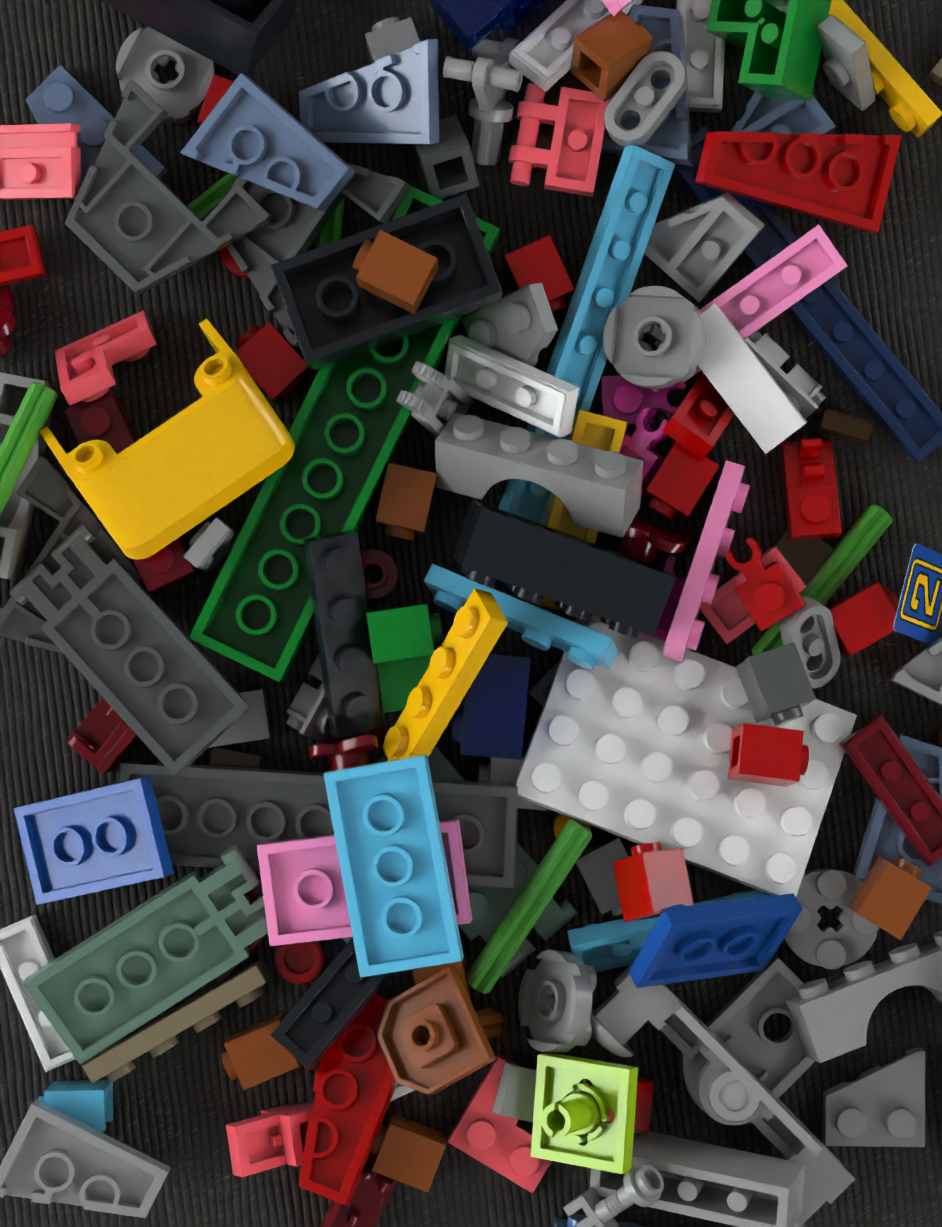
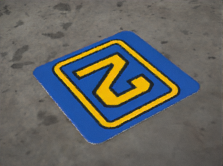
(921, 597)

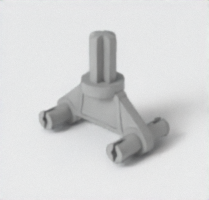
(490, 79)

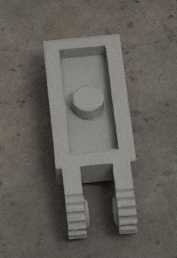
(434, 399)

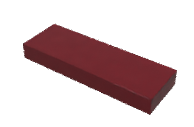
(898, 786)

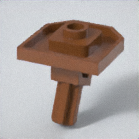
(436, 1034)

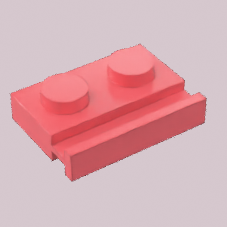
(39, 161)

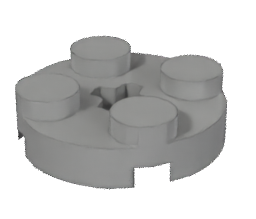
(180, 97)
(636, 316)
(829, 946)
(570, 984)

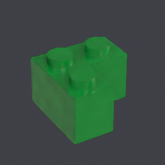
(778, 42)
(402, 650)

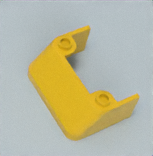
(185, 464)

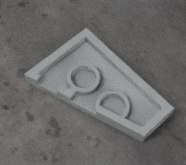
(79, 1166)

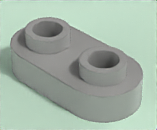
(642, 100)
(815, 640)

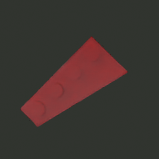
(808, 173)
(348, 1107)

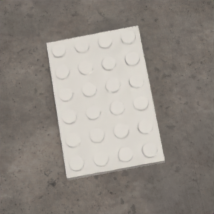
(651, 755)

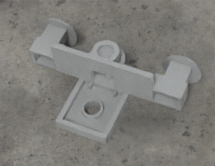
(733, 1065)

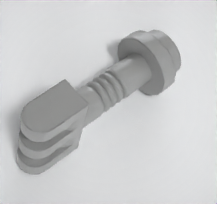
(641, 1186)

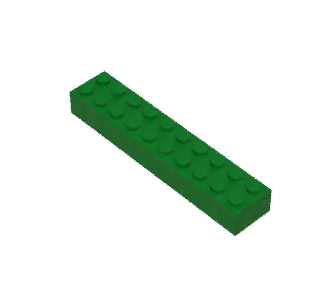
(340, 456)

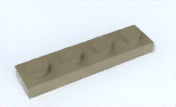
(160, 1033)

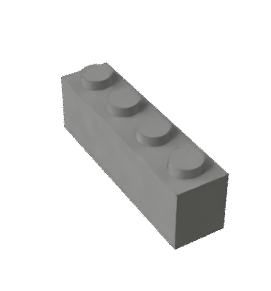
(716, 1182)

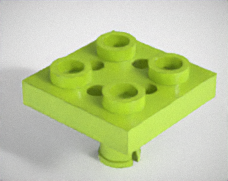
(584, 1110)

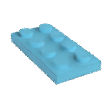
(393, 866)

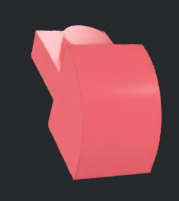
(728, 611)
(269, 1139)

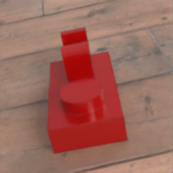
(810, 489)

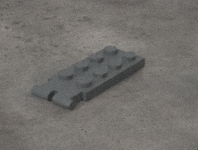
(132, 652)

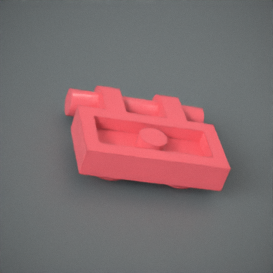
(575, 140)

